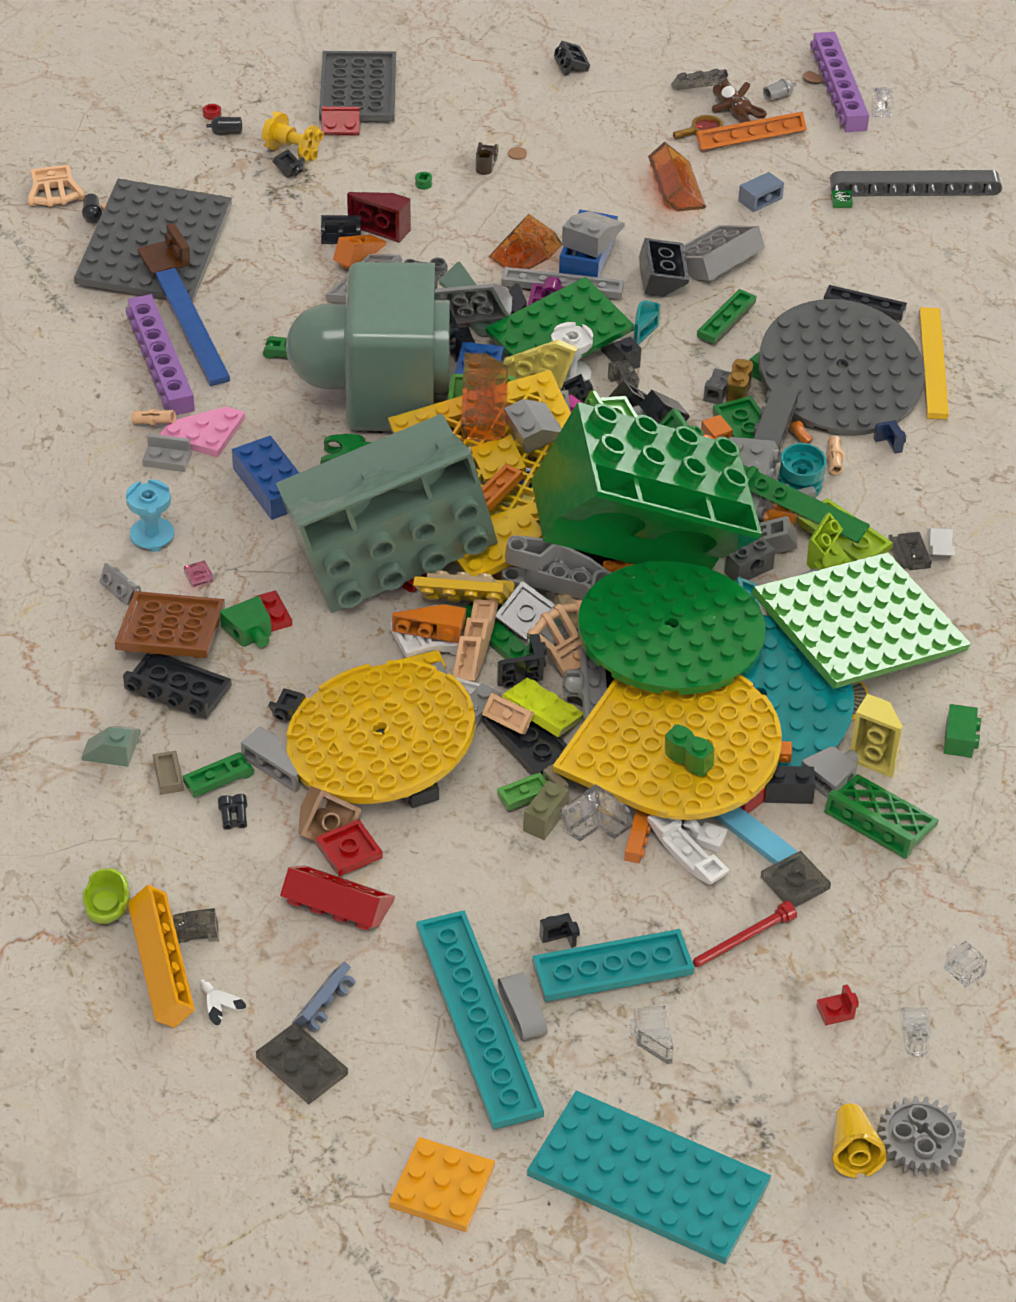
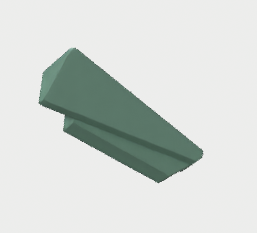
(457, 277)

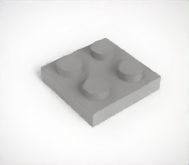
(523, 609)

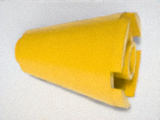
(856, 1143)

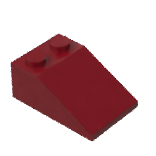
(381, 213)

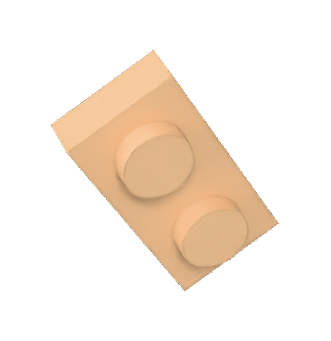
(508, 713)

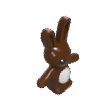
(735, 100)

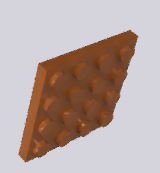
(170, 624)

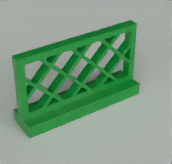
(877, 824)

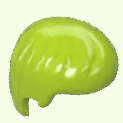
(106, 896)

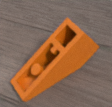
(356, 248)

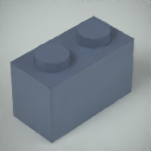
(761, 191)

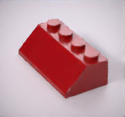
(336, 896)

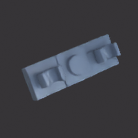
(324, 997)

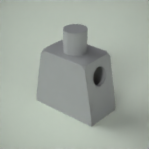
(832, 769)

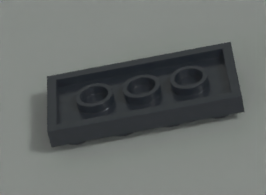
(533, 749)

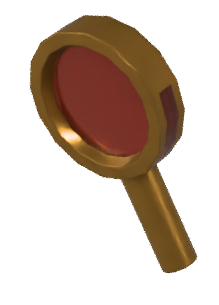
(699, 123)

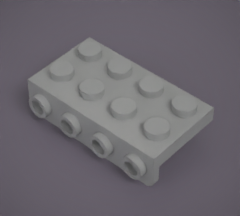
(764, 456)

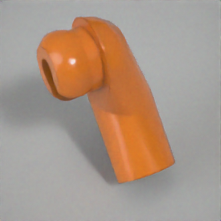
(797, 429)

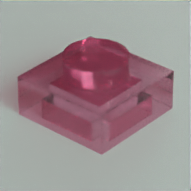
(198, 573)

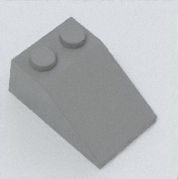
(590, 232)

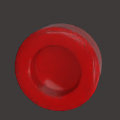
(211, 111)

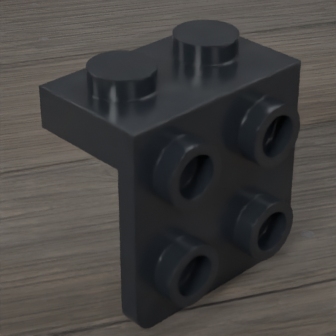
(517, 669)

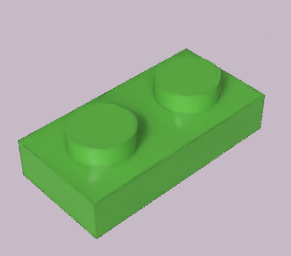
(521, 791)

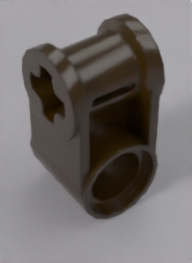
(485, 158)

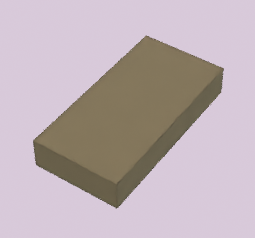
(168, 772)

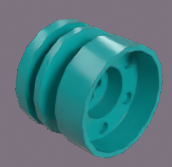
(802, 467)

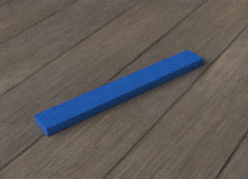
(192, 327)

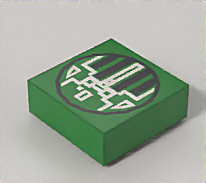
(841, 199)

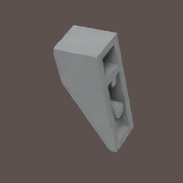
(780, 534)
(267, 754)

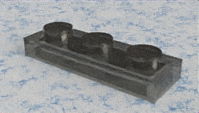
(699, 79)

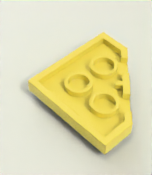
(551, 356)

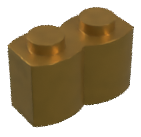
(739, 379)

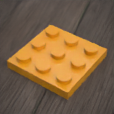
(442, 1184)

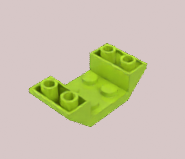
(823, 548)

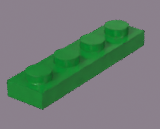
(726, 316)
(503, 640)

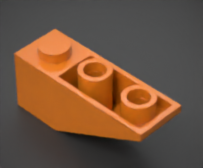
(433, 622)

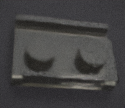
(910, 551)

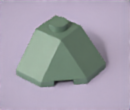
(112, 746)

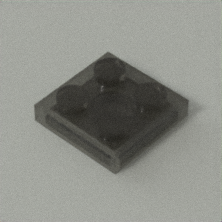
(795, 879)

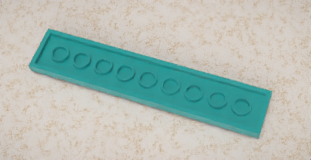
(479, 1020)

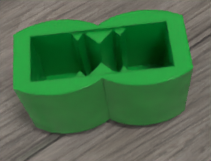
(690, 750)

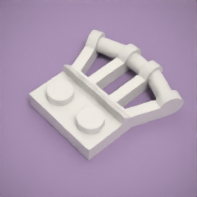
(415, 645)

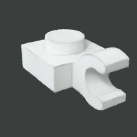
(706, 836)

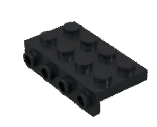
(177, 684)

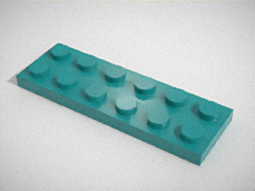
(612, 965)

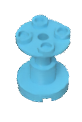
(149, 502)

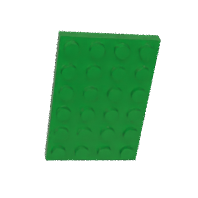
(576, 303)

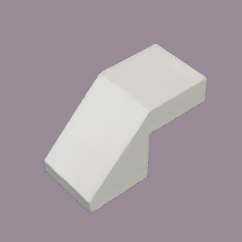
(940, 542)

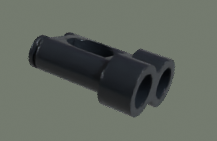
(229, 804)

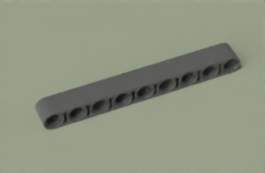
(918, 182)

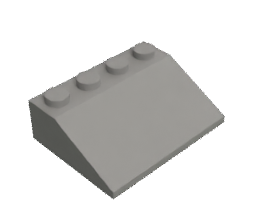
(721, 250)
(477, 302)

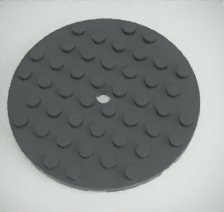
(880, 359)

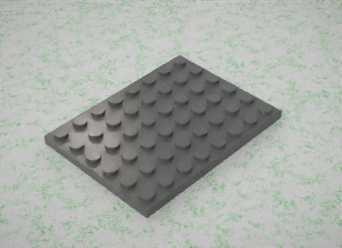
(137, 218)

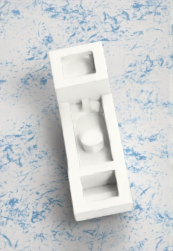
(686, 850)

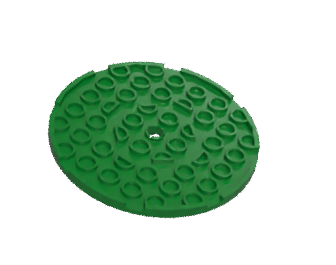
(629, 634)

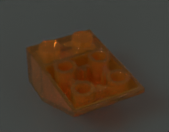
(526, 245)

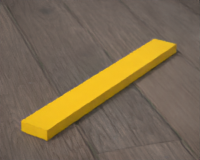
(934, 363)

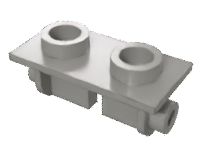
(118, 583)

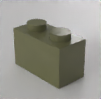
(544, 810)

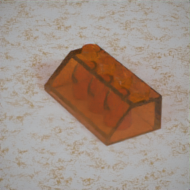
(675, 179)
(483, 397)

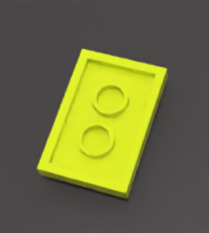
(548, 709)

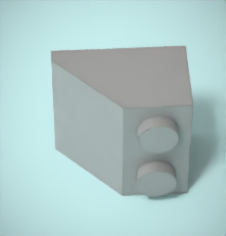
(532, 424)

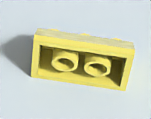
(876, 735)

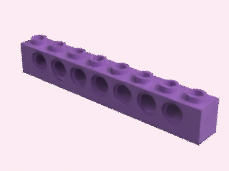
(840, 82)
(160, 355)

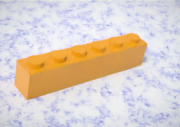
(161, 956)

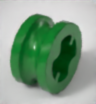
(423, 180)

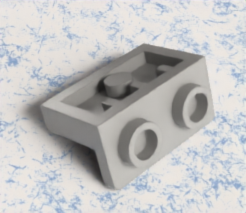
(167, 452)

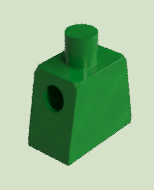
(247, 622)

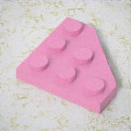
(209, 430)

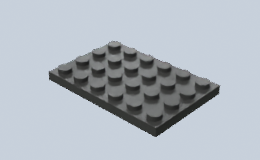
(360, 81)

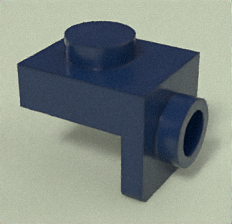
(892, 433)

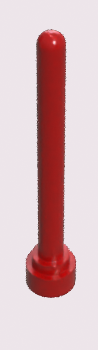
(784, 913)

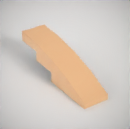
(476, 640)

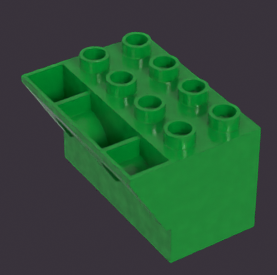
(643, 490)

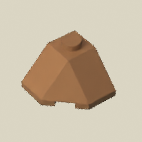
(324, 813)

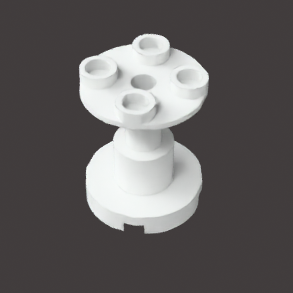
(577, 336)

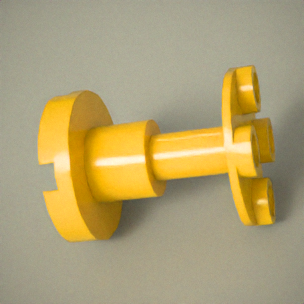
(278, 132)

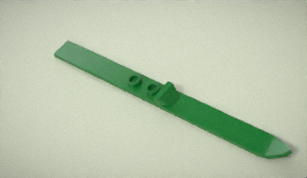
(802, 504)

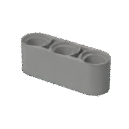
(522, 1006)

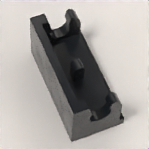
(339, 226)

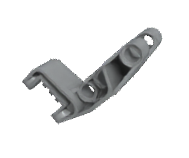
(550, 567)

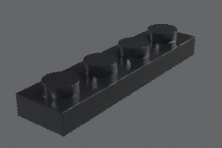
(890, 307)

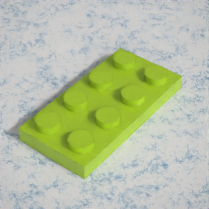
(869, 546)

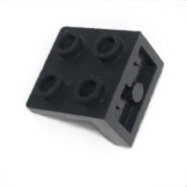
(457, 337)

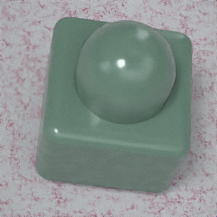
(380, 345)

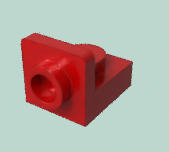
(838, 1007)

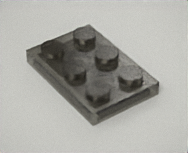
(301, 1063)

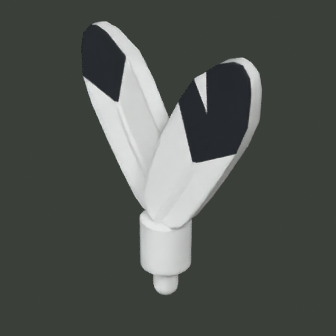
(218, 998)

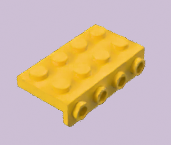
(493, 558)
(466, 590)

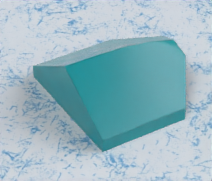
(646, 320)

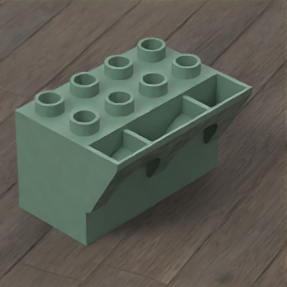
(388, 512)

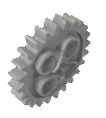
(921, 1135)

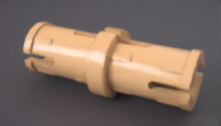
(153, 417)
(835, 455)

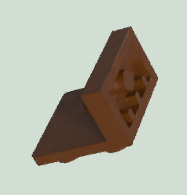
(168, 254)

